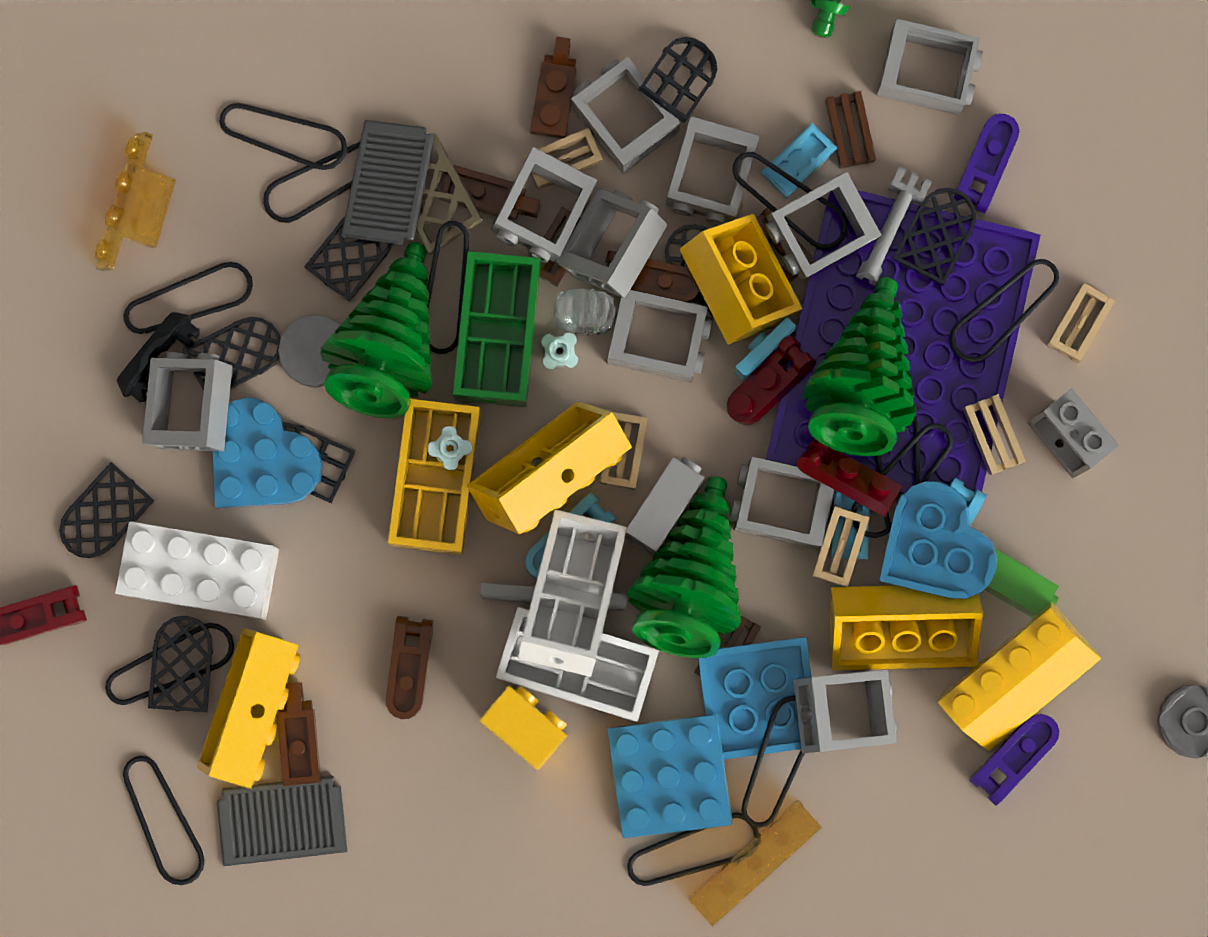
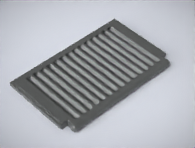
(388, 182)
(281, 822)

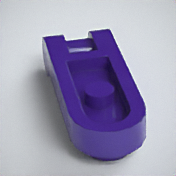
(989, 159)
(1017, 756)

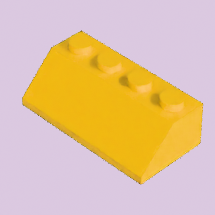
(902, 629)
(1018, 678)

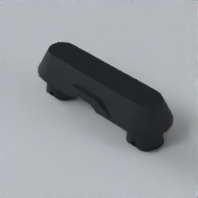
(174, 327)

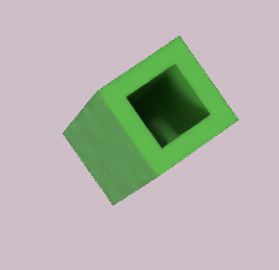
(1021, 586)

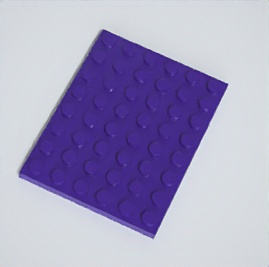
(929, 312)

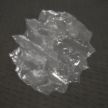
(584, 311)

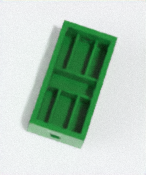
(497, 329)

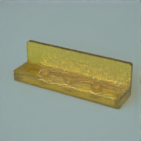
(754, 862)

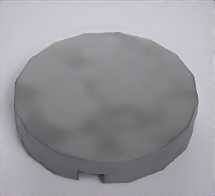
(301, 349)
(1185, 721)

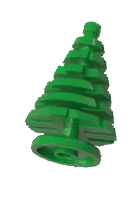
(383, 346)
(865, 383)
(690, 581)

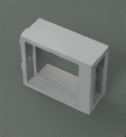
(937, 38)
(720, 137)
(643, 144)
(559, 174)
(853, 209)
(632, 253)
(622, 327)
(214, 405)
(1080, 431)
(664, 505)
(819, 514)
(814, 713)

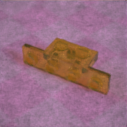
(139, 204)

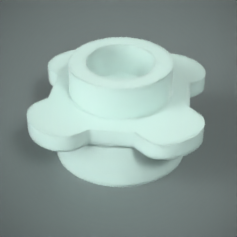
(568, 356)
(460, 448)

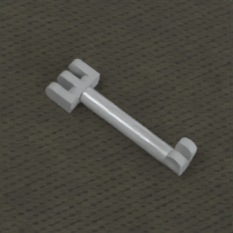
(906, 192)

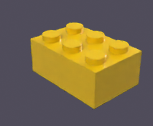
(740, 278)
(524, 726)

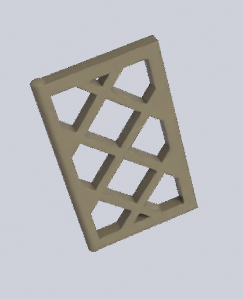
(459, 196)

